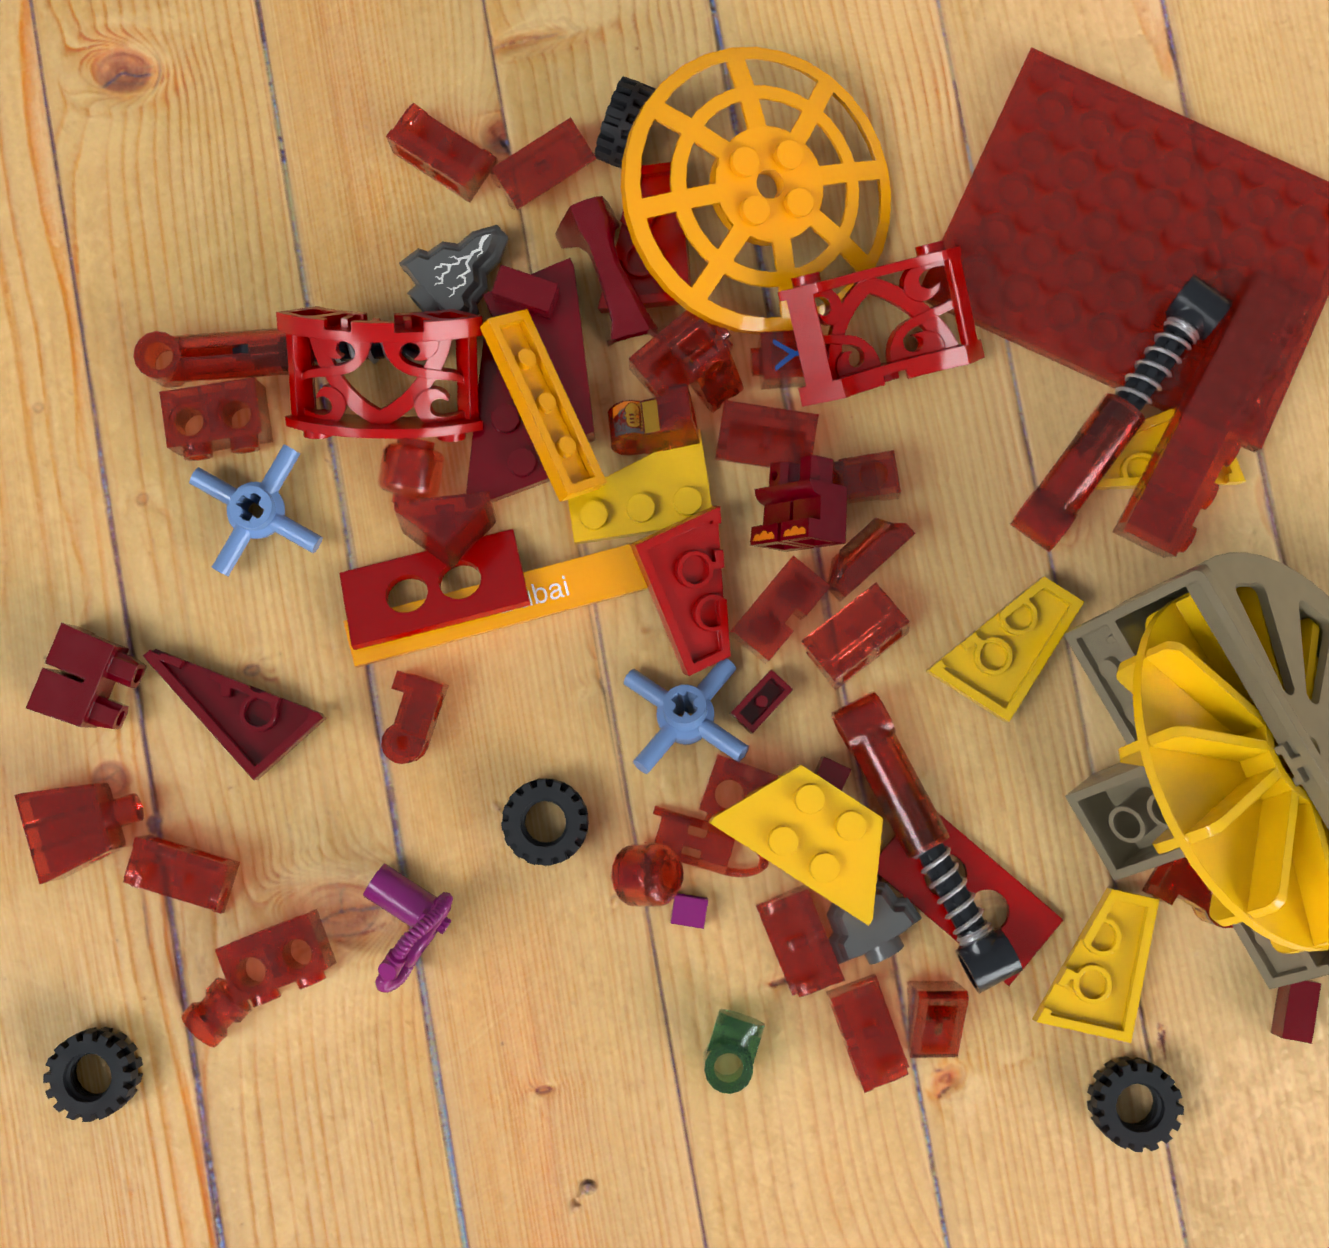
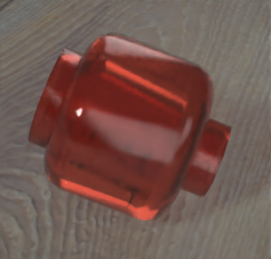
(411, 469)
(646, 875)

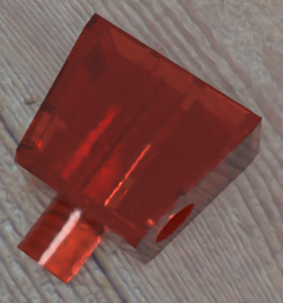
(74, 827)

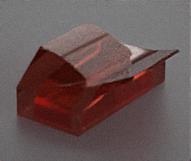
(865, 554)

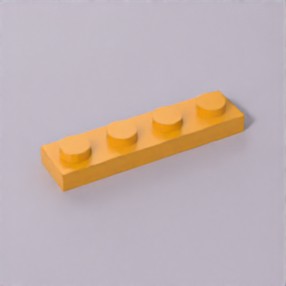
(543, 404)

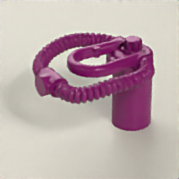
(415, 908)

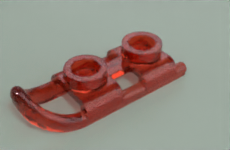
(714, 848)

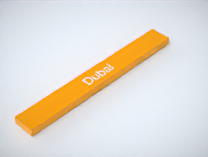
(550, 592)

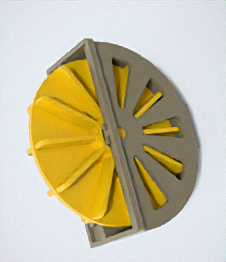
(1224, 750)

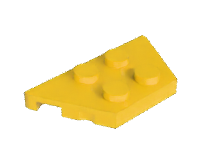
(812, 836)

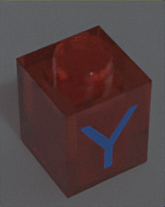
(777, 360)

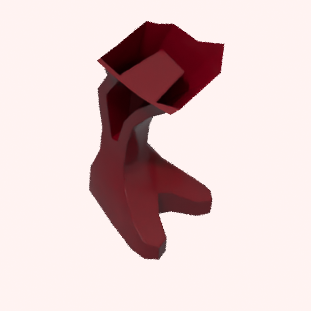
(592, 228)

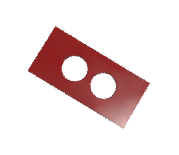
(368, 587)
(1028, 919)

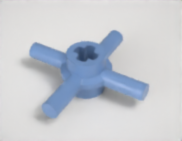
(265, 495)
(685, 729)

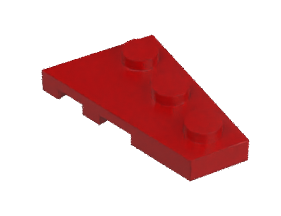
(668, 236)
(686, 585)

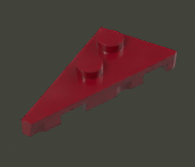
(502, 452)
(245, 720)

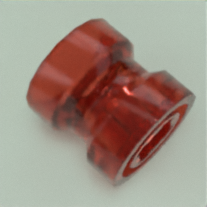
(214, 1014)

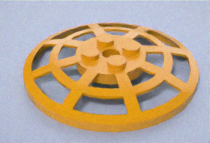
(735, 191)

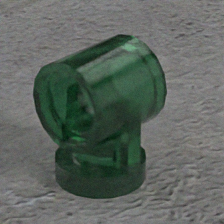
(735, 1035)

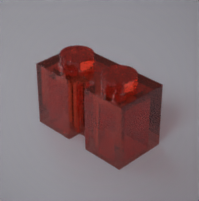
(793, 591)

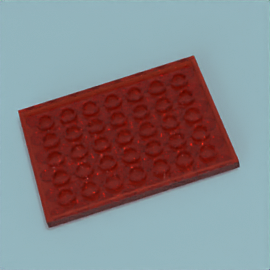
(1102, 213)

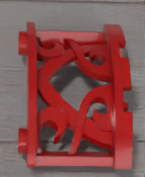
(322, 329)
(828, 369)

